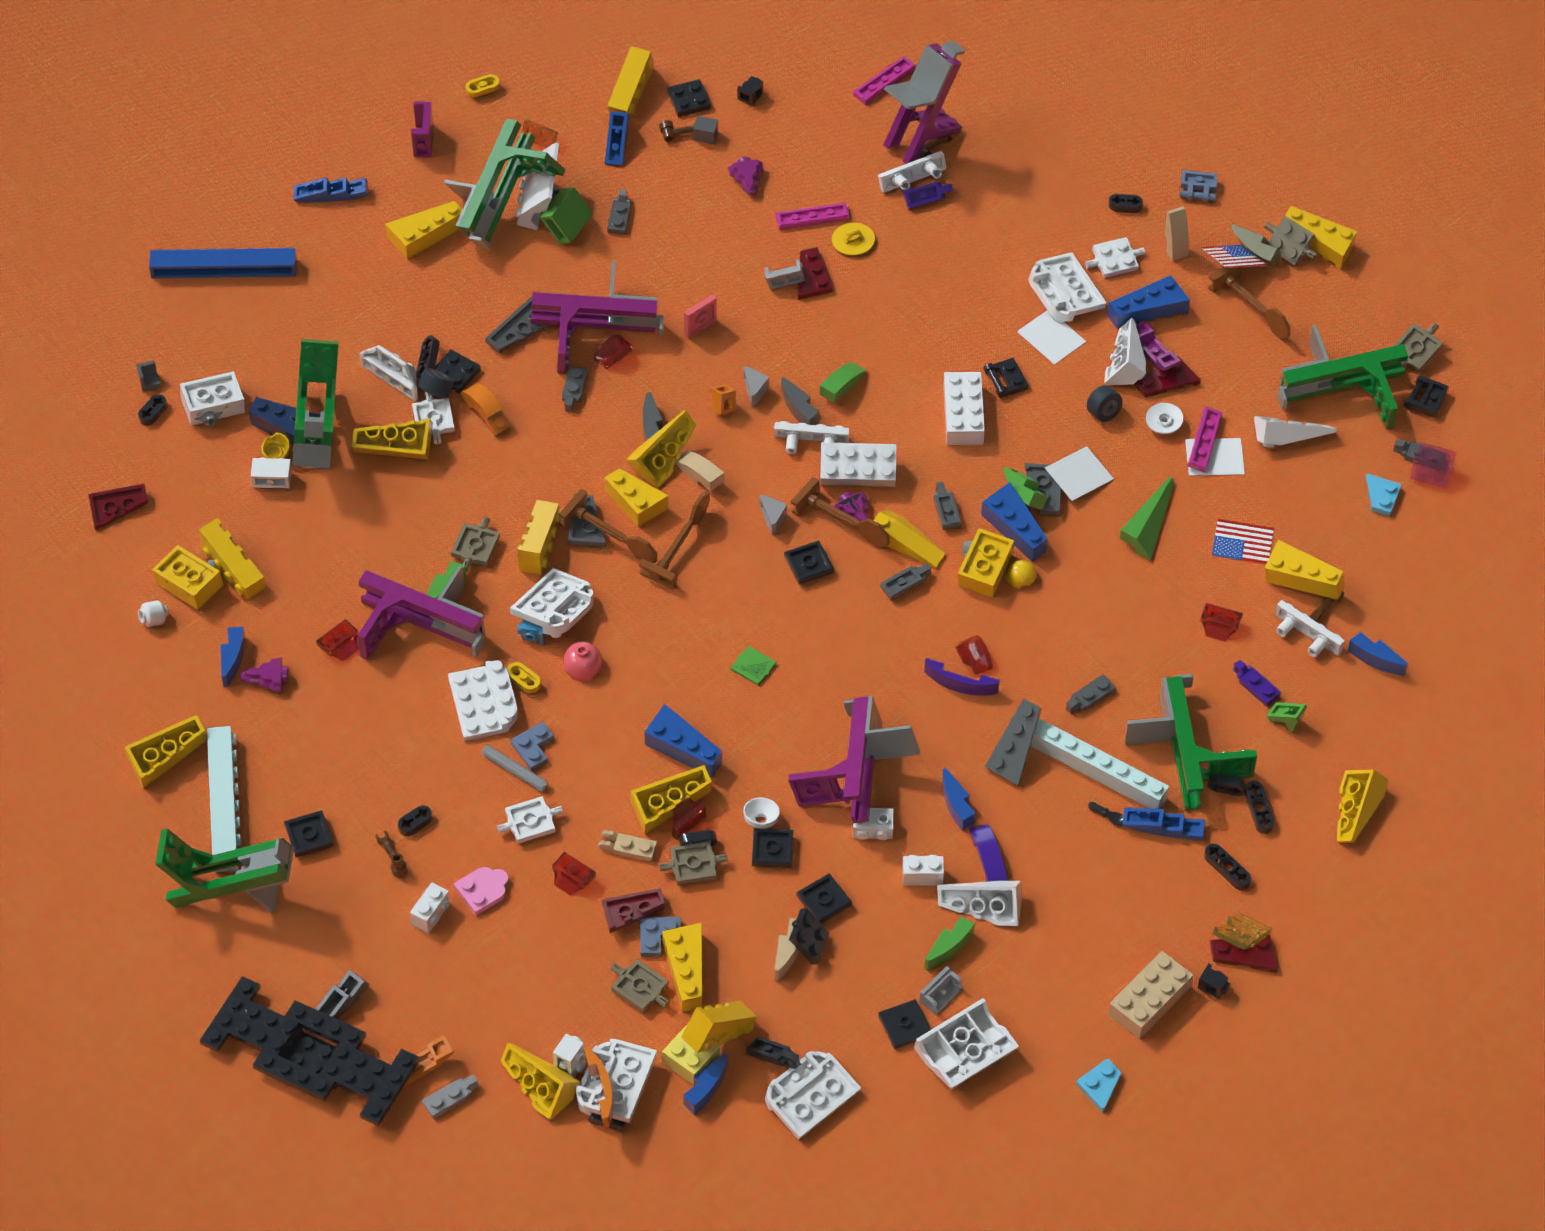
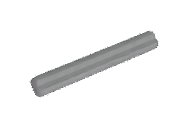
(515, 768)

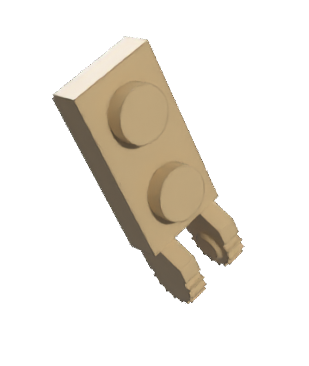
(628, 845)

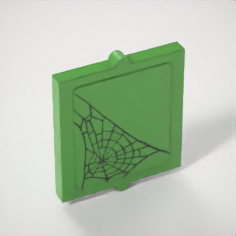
(753, 665)

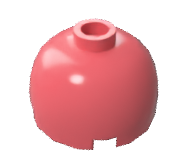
(582, 661)

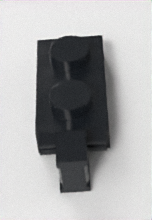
(773, 1052)

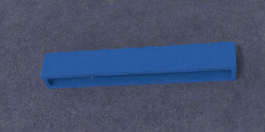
(223, 263)

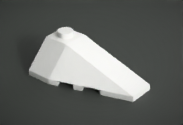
(1128, 358)
(1277, 432)
(991, 901)

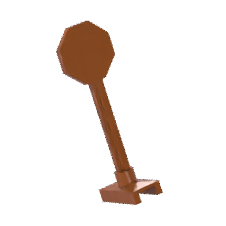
(1274, 318)
(808, 496)
(638, 546)
(659, 572)

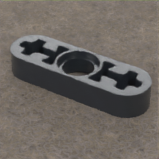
(428, 354)
(1261, 799)
(1229, 875)

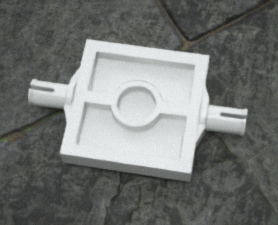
(1115, 257)
(438, 411)
(530, 819)

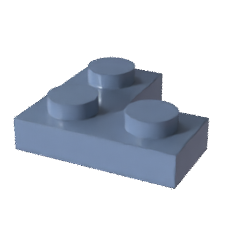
(528, 745)
(651, 933)

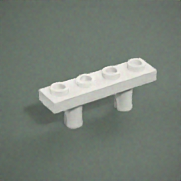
(913, 171)
(809, 432)
(1322, 637)

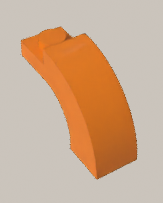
(488, 407)

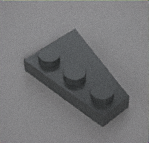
(1047, 486)
(583, 532)

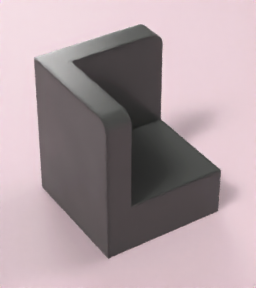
(705, 130)
(148, 376)

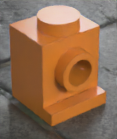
(723, 399)

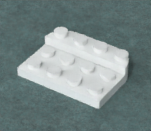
(1065, 287)
(555, 602)
(483, 700)
(628, 1072)
(810, 1092)

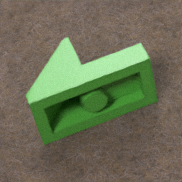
(1287, 712)

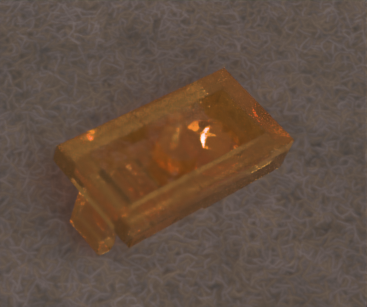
(544, 136)

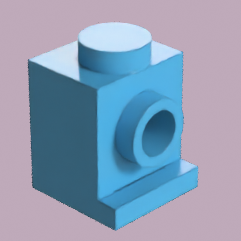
(531, 632)

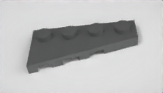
(514, 328)
(1013, 747)

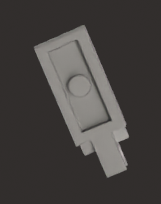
(449, 1096)

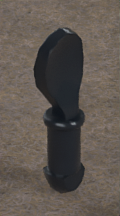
(1114, 817)

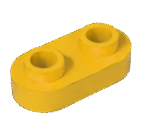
(482, 85)
(524, 678)

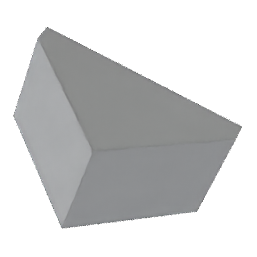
(755, 383)
(773, 512)

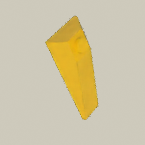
(659, 453)
(908, 539)
(1360, 797)

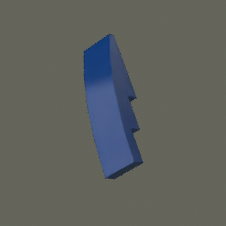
(325, 191)
(1159, 823)

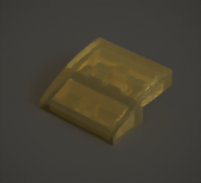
(1242, 931)

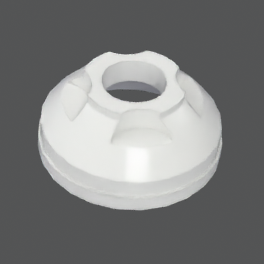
(761, 808)

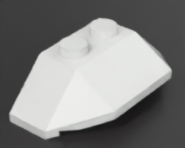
(391, 370)

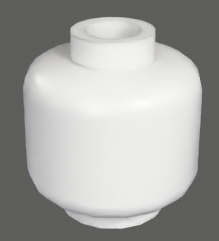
(152, 613)

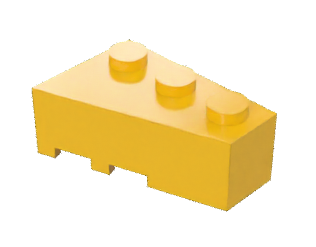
(635, 497)

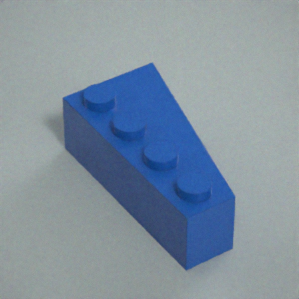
(1149, 303)
(1013, 520)
(682, 742)

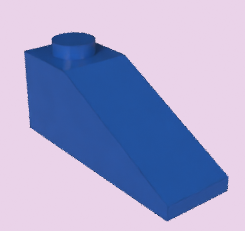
(617, 138)

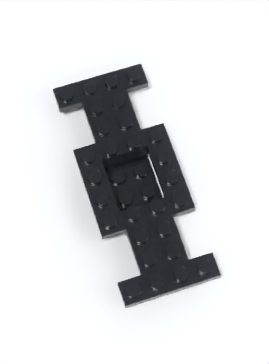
(306, 1060)

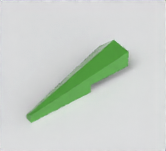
(1145, 525)

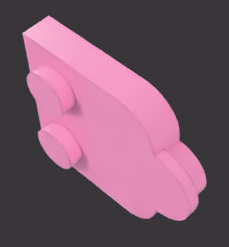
(482, 888)

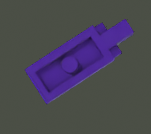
(926, 194)
(1256, 683)

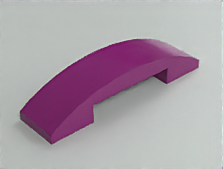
(1154, 349)

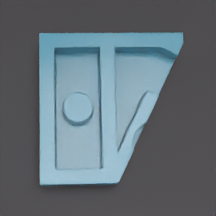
(1382, 494)
(1100, 1083)

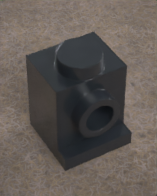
(750, 91)
(1213, 982)

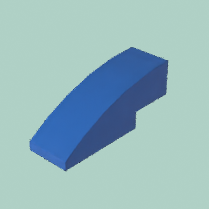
(232, 654)
(1377, 655)
(957, 801)
(705, 1085)

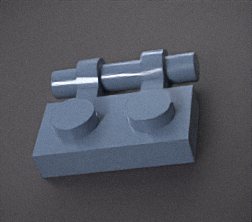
(1198, 181)

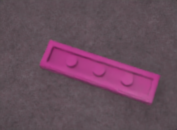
(887, 77)
(812, 216)
(1204, 439)

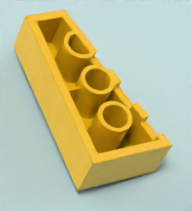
(631, 81)
(423, 229)
(1330, 239)
(394, 439)
(538, 537)
(231, 560)
(1303, 572)
(164, 749)
(657, 800)
(684, 958)
(717, 1025)

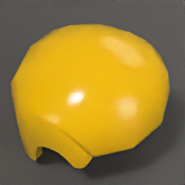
(276, 446)
(1021, 574)

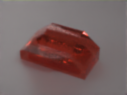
(612, 351)
(1220, 621)
(339, 641)
(975, 654)
(686, 816)
(571, 874)

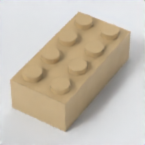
(1150, 994)

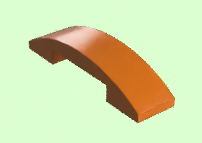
(436, 1053)
(596, 1067)

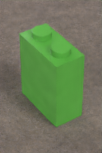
(566, 215)

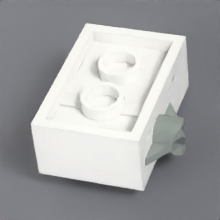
(212, 398)

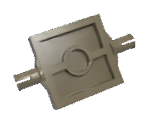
(1291, 240)
(1420, 345)
(475, 544)
(693, 863)
(639, 985)

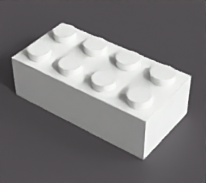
(963, 408)
(858, 464)

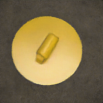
(853, 239)

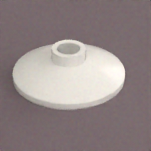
(1164, 412)

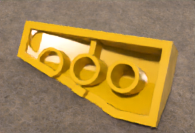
(544, 1083)

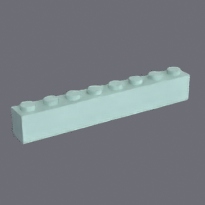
(1099, 765)
(223, 791)

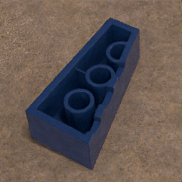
(274, 417)

